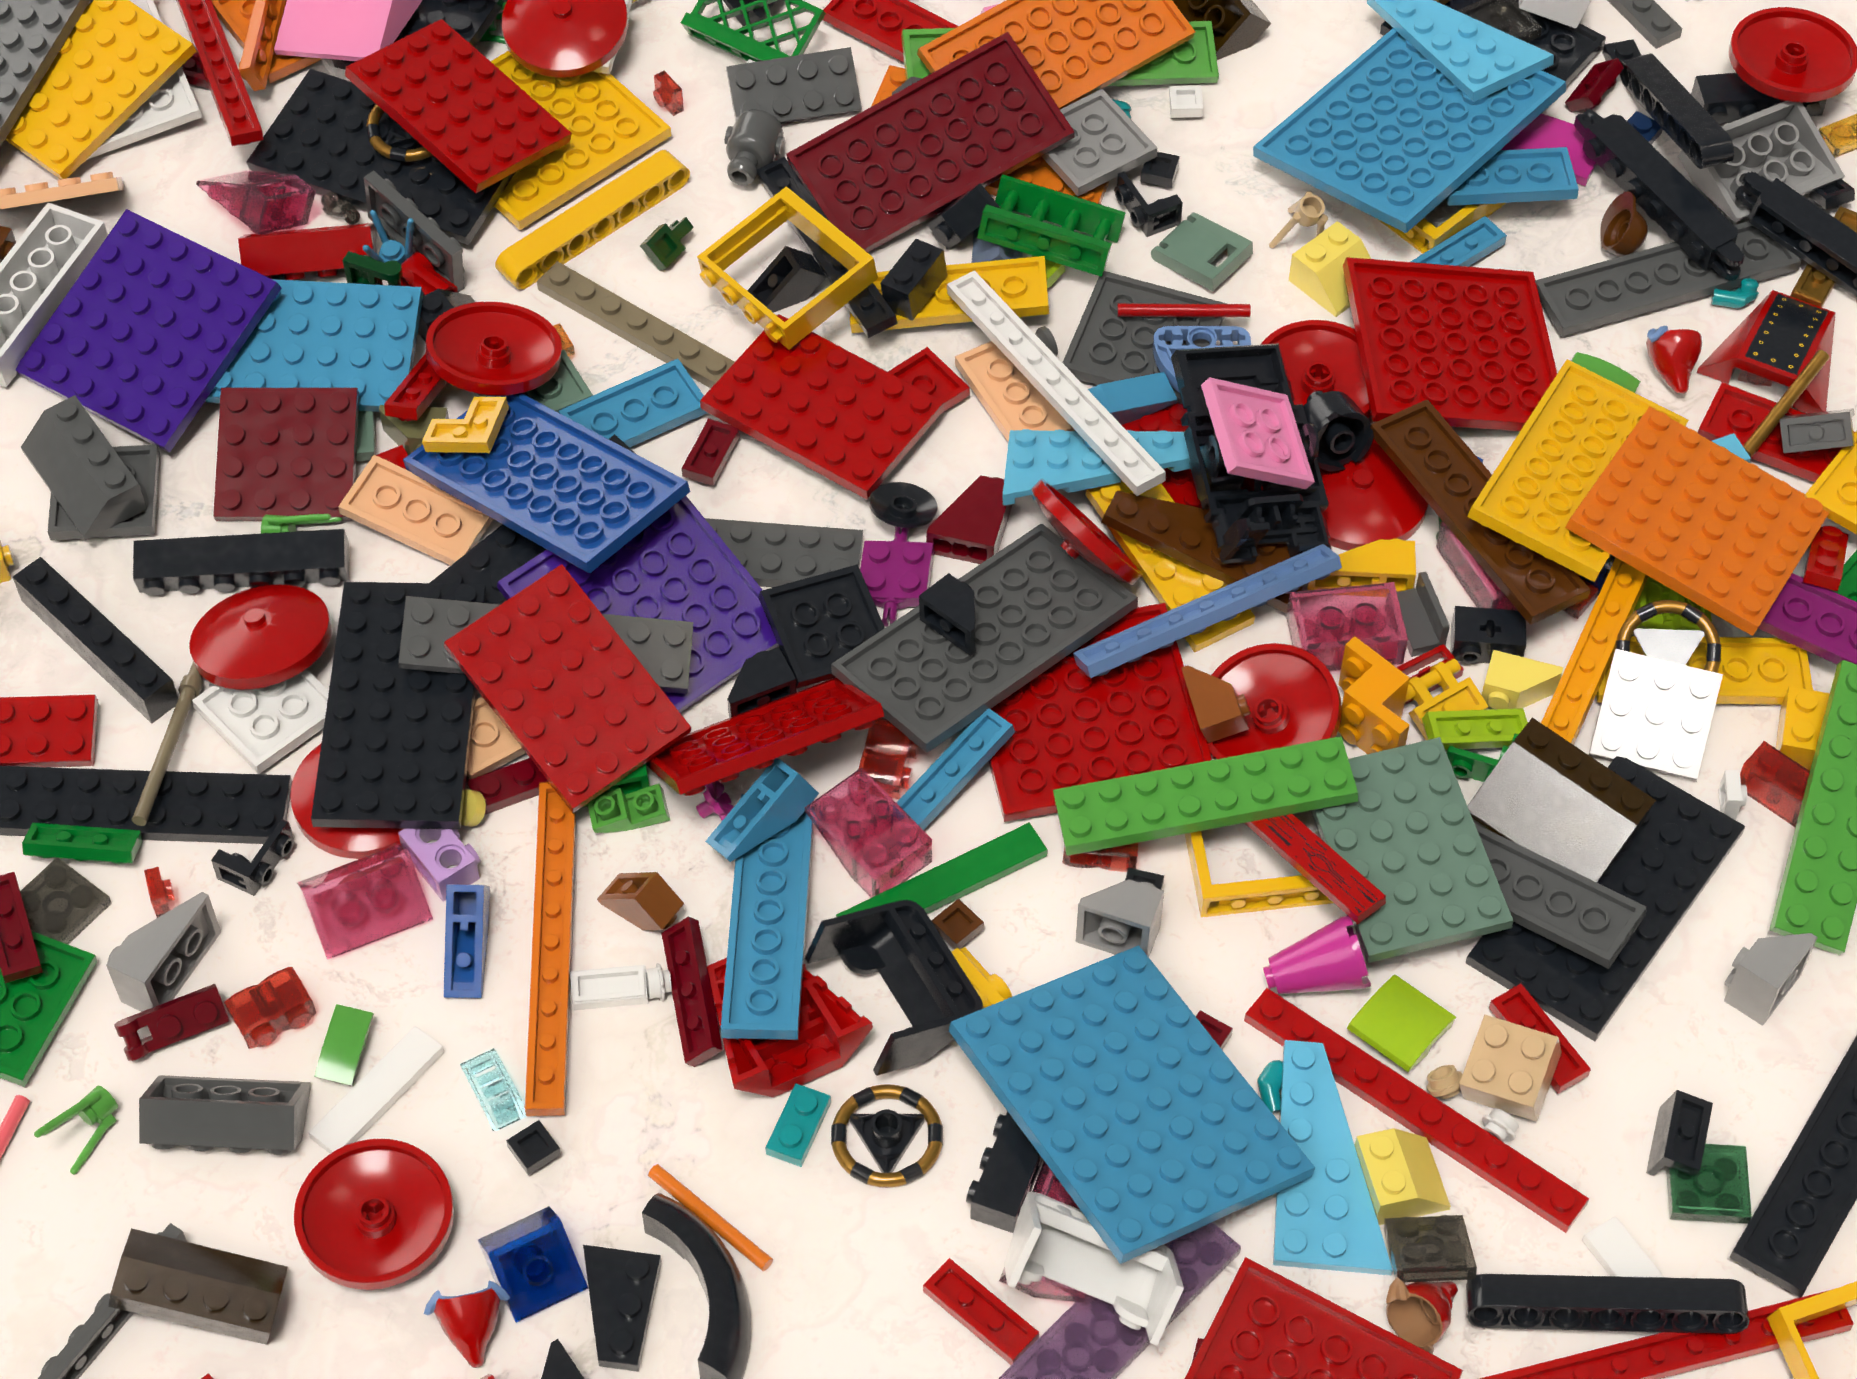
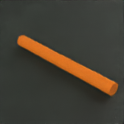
(711, 1217)

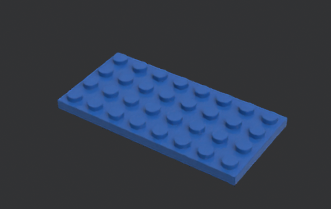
(556, 483)

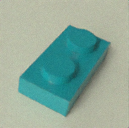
(798, 1125)

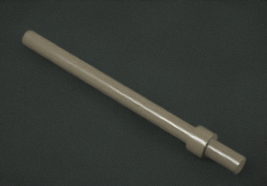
(189, 689)

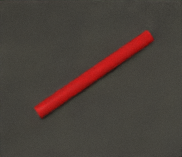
(1183, 310)

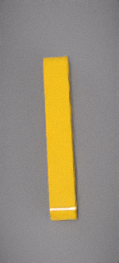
(592, 219)

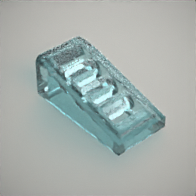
(503, 1109)

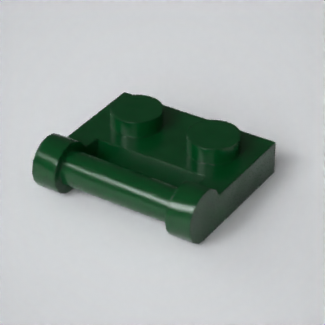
(366, 270)

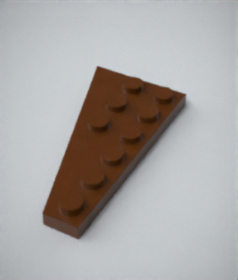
(1185, 536)

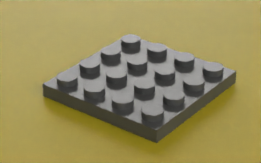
(1122, 347)

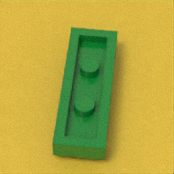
(82, 843)

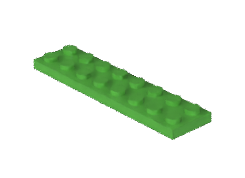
(1205, 795)
(1821, 866)

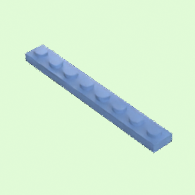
(1207, 610)

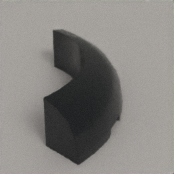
(729, 1323)

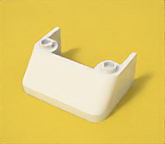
(1064, 1246)

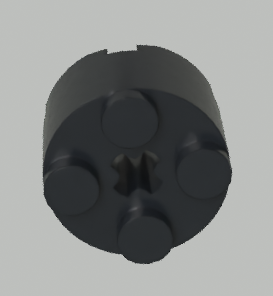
(1341, 429)

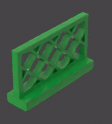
(747, 47)

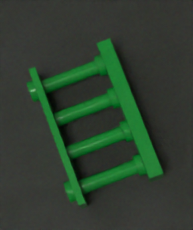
(1047, 240)

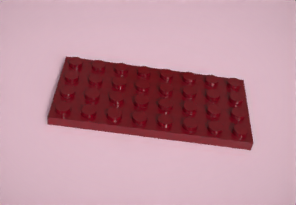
(931, 144)

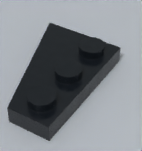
(621, 1302)

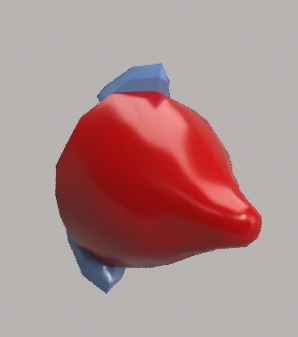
(1674, 355)
(469, 1319)

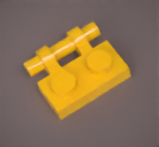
(1454, 698)

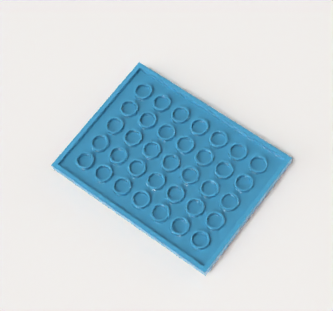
(1399, 132)
(1130, 1102)

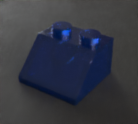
(533, 1263)

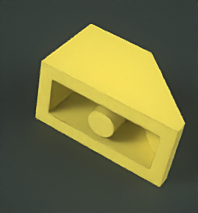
(1518, 681)

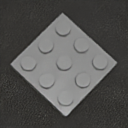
(1102, 144)

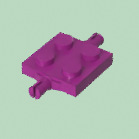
(896, 572)

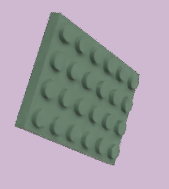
(1418, 849)

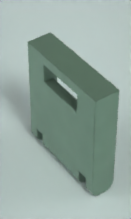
(1196, 245)

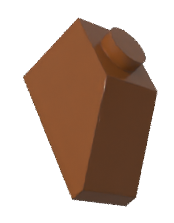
(1216, 705)
(642, 900)

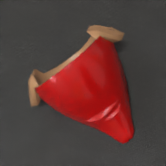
(1420, 1311)

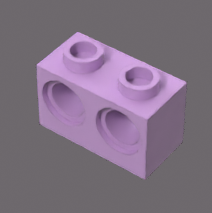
(435, 857)

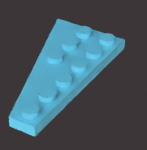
(1462, 48)
(1072, 465)
(1330, 1216)

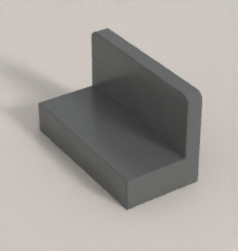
(1817, 430)
(1423, 617)

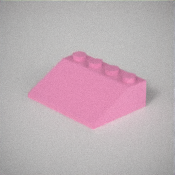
(341, 27)

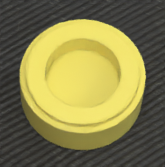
(473, 808)

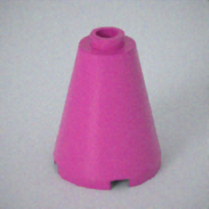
(1320, 962)

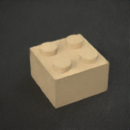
(1510, 1067)

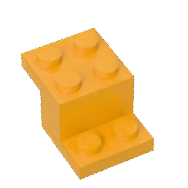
(1372, 699)

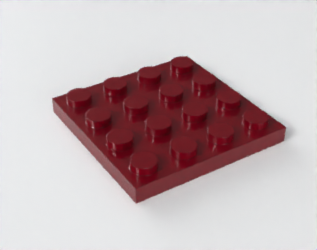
(285, 452)

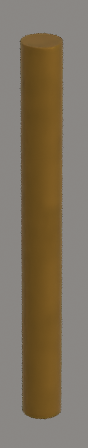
(1786, 402)

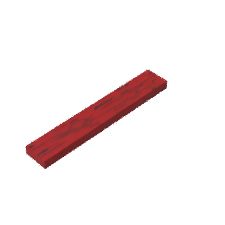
(1320, 865)

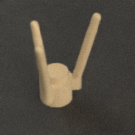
(1307, 213)

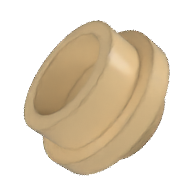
(1444, 1082)

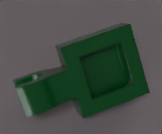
(664, 242)

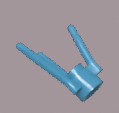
(390, 248)

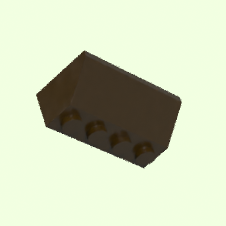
(1234, 22)
(197, 1286)

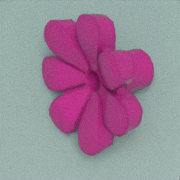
(715, 801)

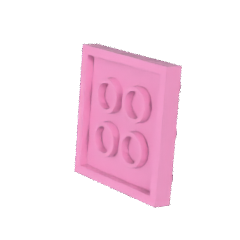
(1257, 433)

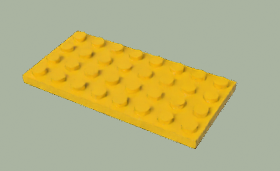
(1558, 462)

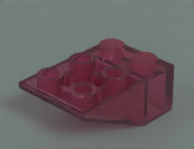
(262, 199)
(870, 833)

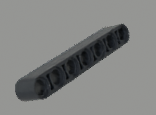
(1677, 111)
(1607, 1303)

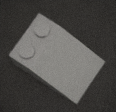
(163, 954)

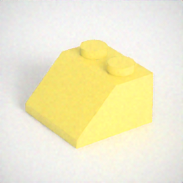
(1319, 267)
(1400, 1174)

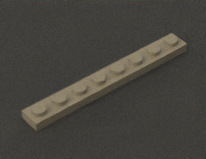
(633, 323)

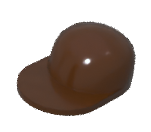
(1623, 226)

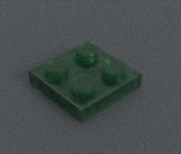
(1716, 1192)

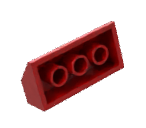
(305, 249)

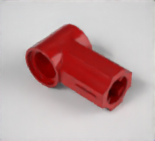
(420, 273)

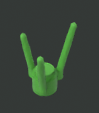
(281, 523)
(93, 1108)

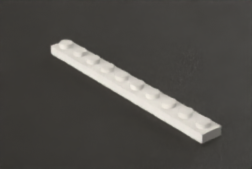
(1056, 383)

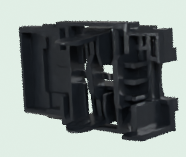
(1237, 515)

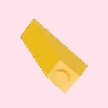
(1374, 564)

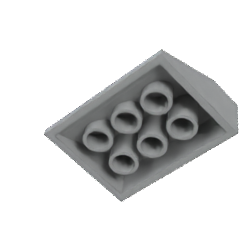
(1775, 145)

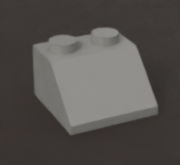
(1120, 917)
(1767, 973)

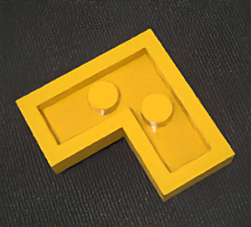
(468, 435)

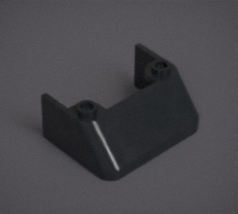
(915, 966)

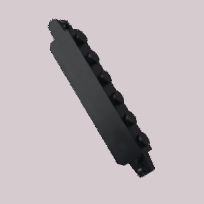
(1662, 192)
(1802, 228)

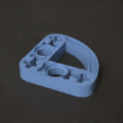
(1176, 334)

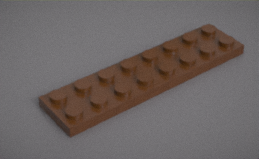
(1450, 482)

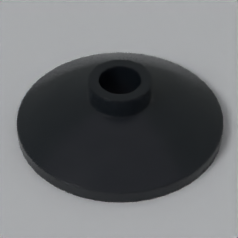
(903, 505)

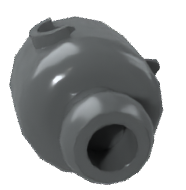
(752, 144)

